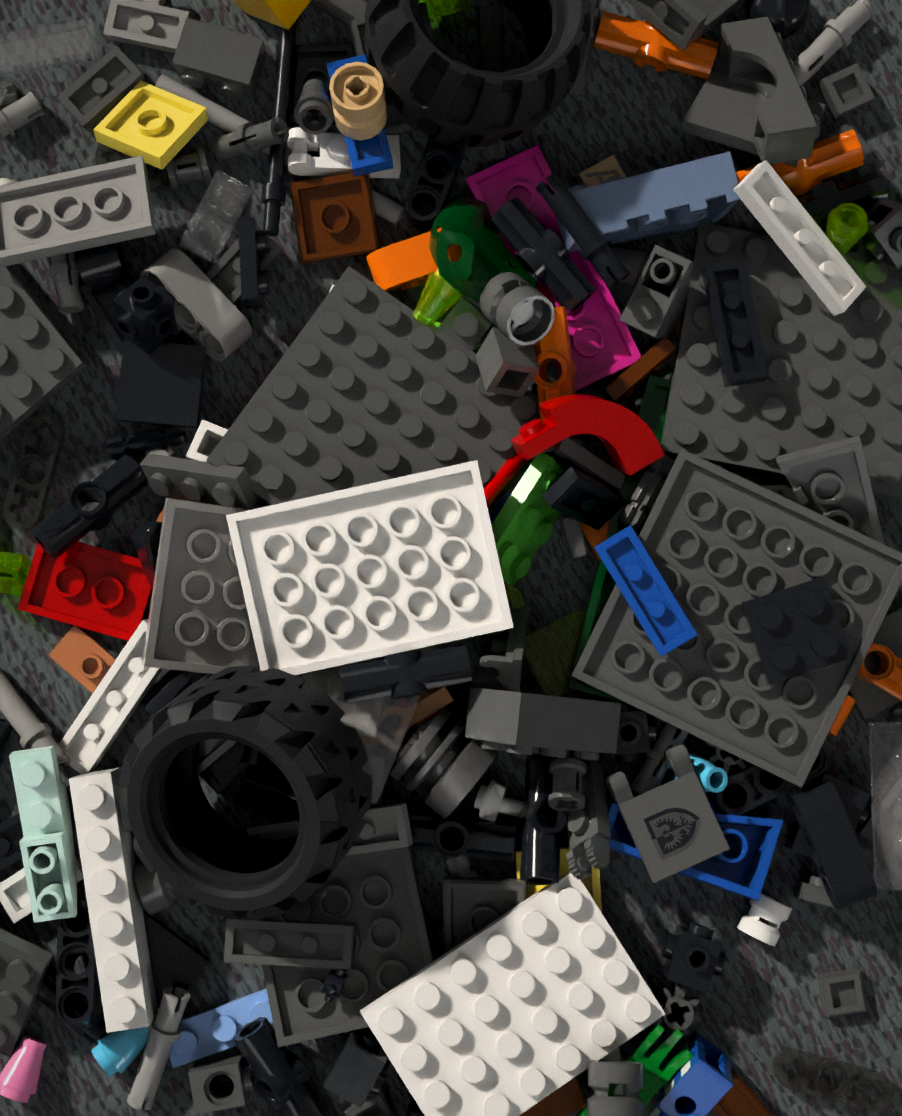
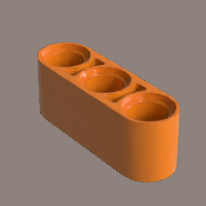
(406, 263)

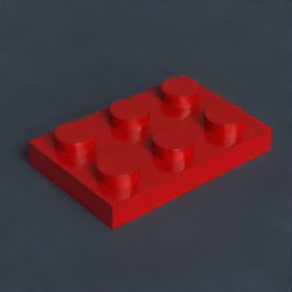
(88, 589)

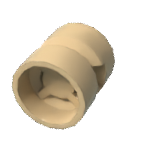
(358, 100)

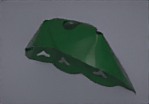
(482, 250)

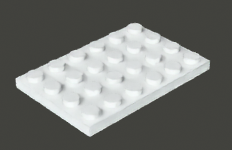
(370, 570)
(514, 1008)

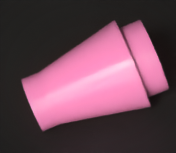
(22, 1071)

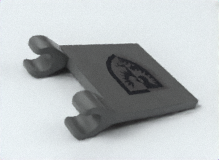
(671, 822)

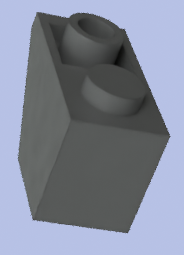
(659, 294)

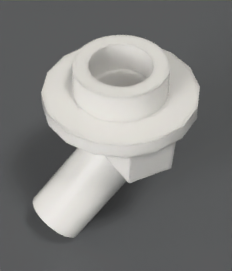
(492, 801)

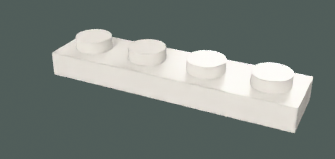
(799, 238)
(110, 705)

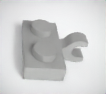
(145, 24)

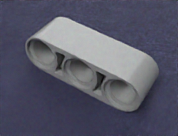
(200, 305)

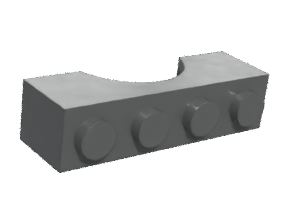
(755, 57)

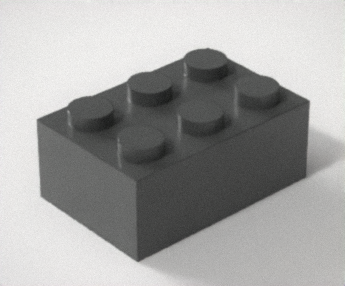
(542, 721)

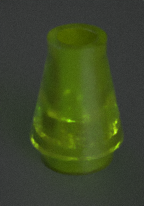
(846, 226)
(435, 299)

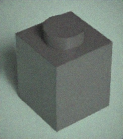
(506, 365)

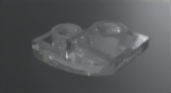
(216, 217)

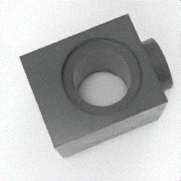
(205, 1093)

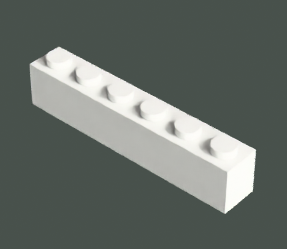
(113, 902)

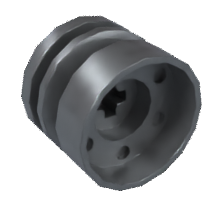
(443, 763)

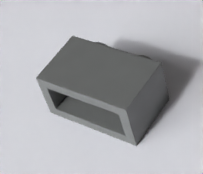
(219, 59)

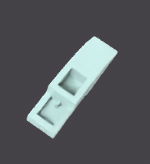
(47, 834)

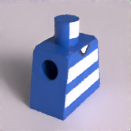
(698, 1083)

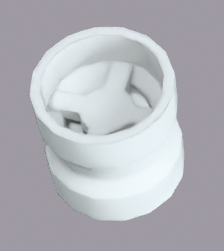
(769, 910)

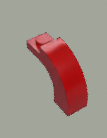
(621, 431)

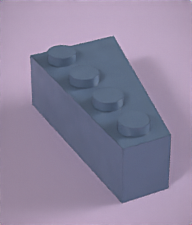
(658, 200)

